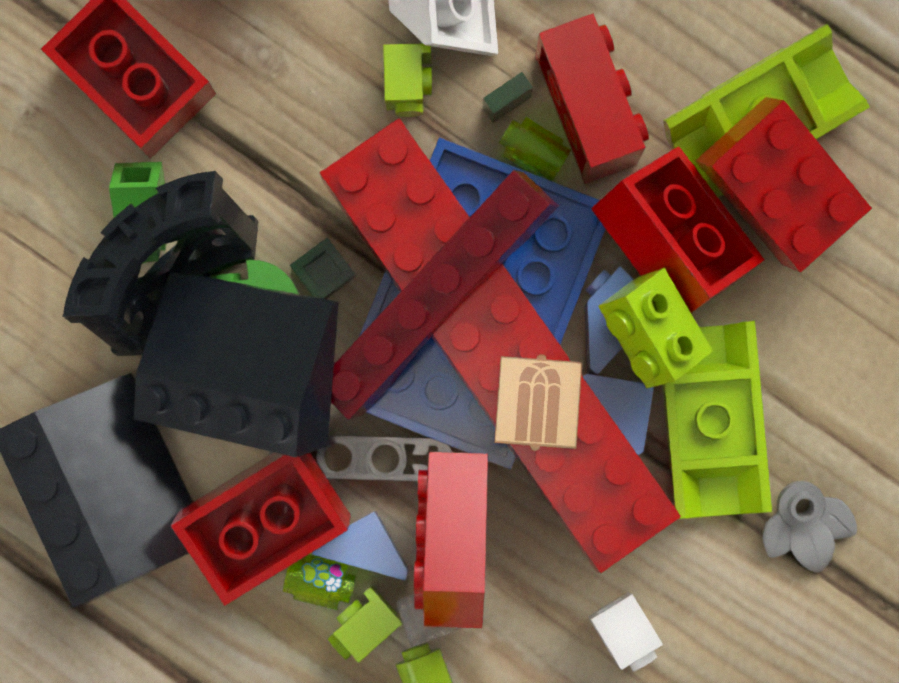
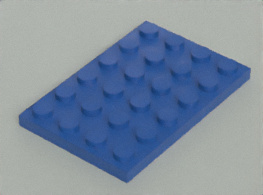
(546, 268)

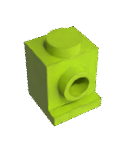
(406, 78)
(364, 626)

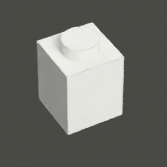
(626, 632)

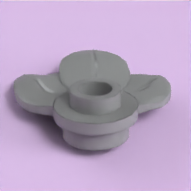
(808, 533)

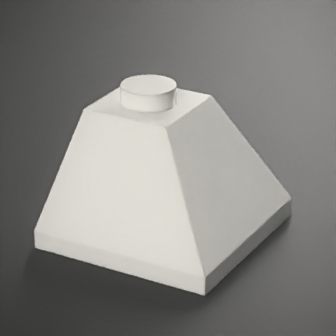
(450, 23)

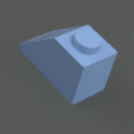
(600, 342)

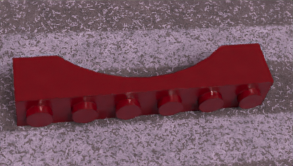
(437, 290)

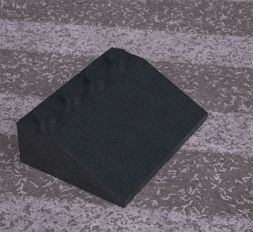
(239, 364)
(97, 488)

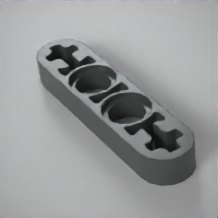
(362, 452)

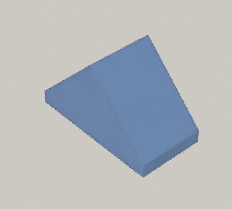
(626, 404)
(366, 547)

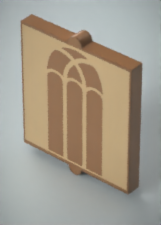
(538, 402)

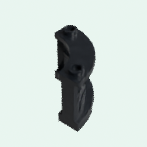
(209, 238)

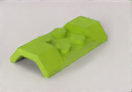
(800, 74)
(719, 429)

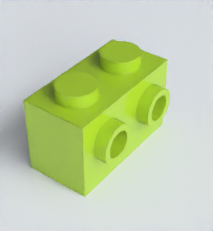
(655, 329)

